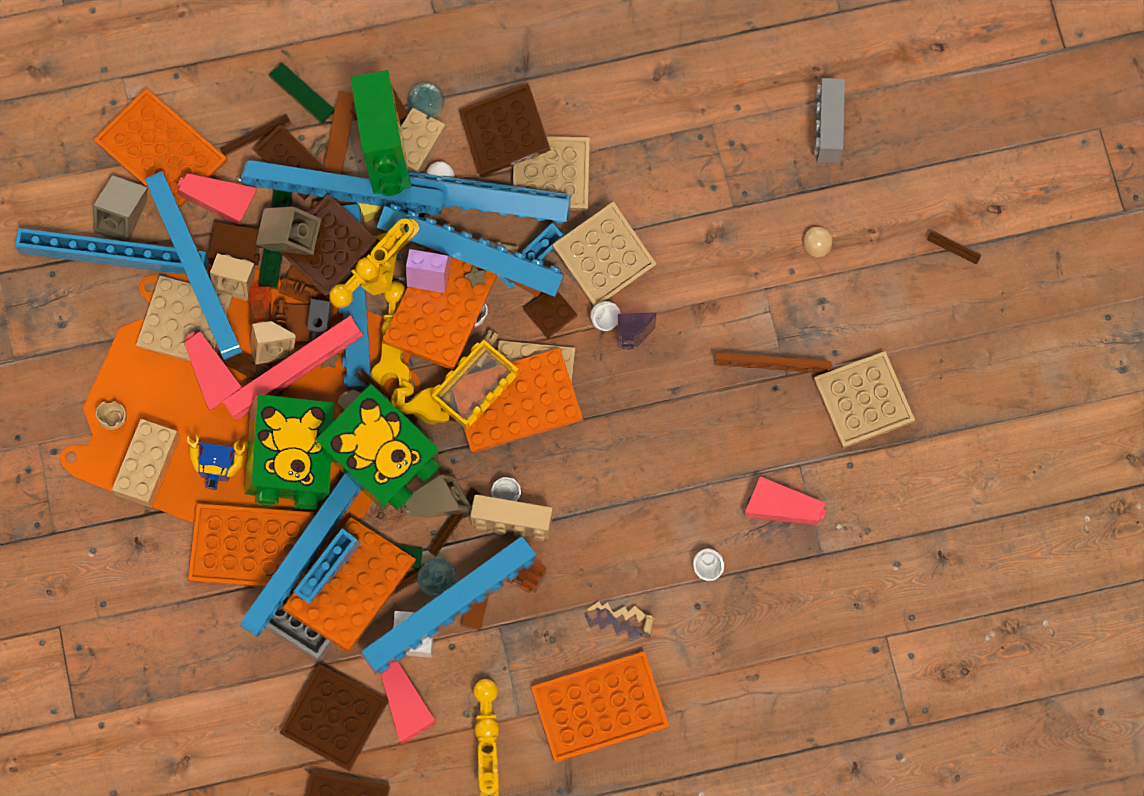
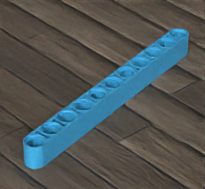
(338, 186)
(193, 265)
(300, 557)

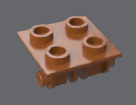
(299, 287)
(292, 318)

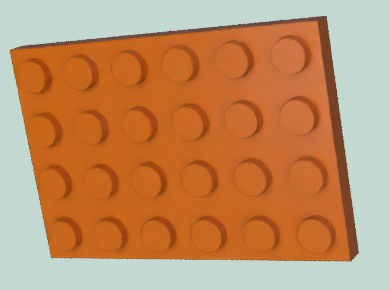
(155, 139)
(440, 323)
(532, 404)
(243, 543)
(356, 591)
(599, 707)

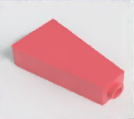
(217, 196)
(211, 373)
(783, 504)
(406, 705)

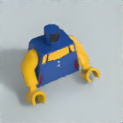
(215, 461)

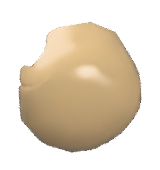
(817, 242)
(111, 415)

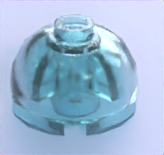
(426, 98)
(436, 577)

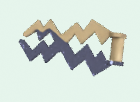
(612, 619)

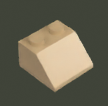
(232, 276)
(271, 342)

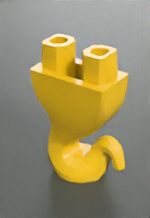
(419, 405)

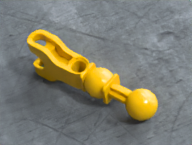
(369, 267)
(391, 358)
(487, 732)

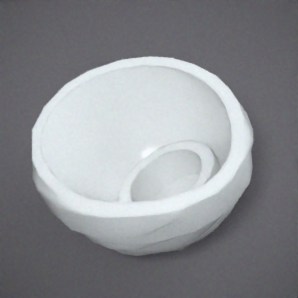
(604, 315)
(708, 564)

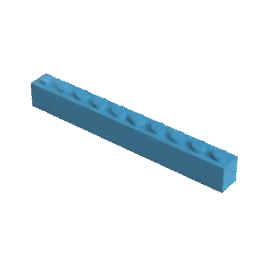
(497, 197)
(101, 251)
(476, 251)
(358, 352)
(448, 605)

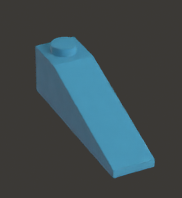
(540, 246)
(327, 565)

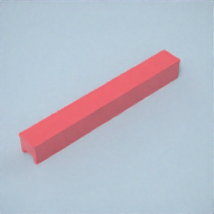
(295, 366)

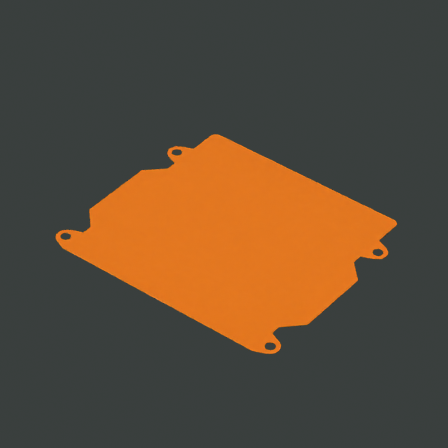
(169, 395)

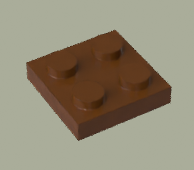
(550, 313)

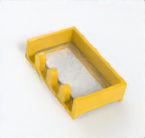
(474, 384)

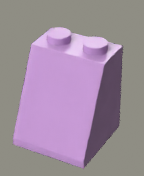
(427, 270)

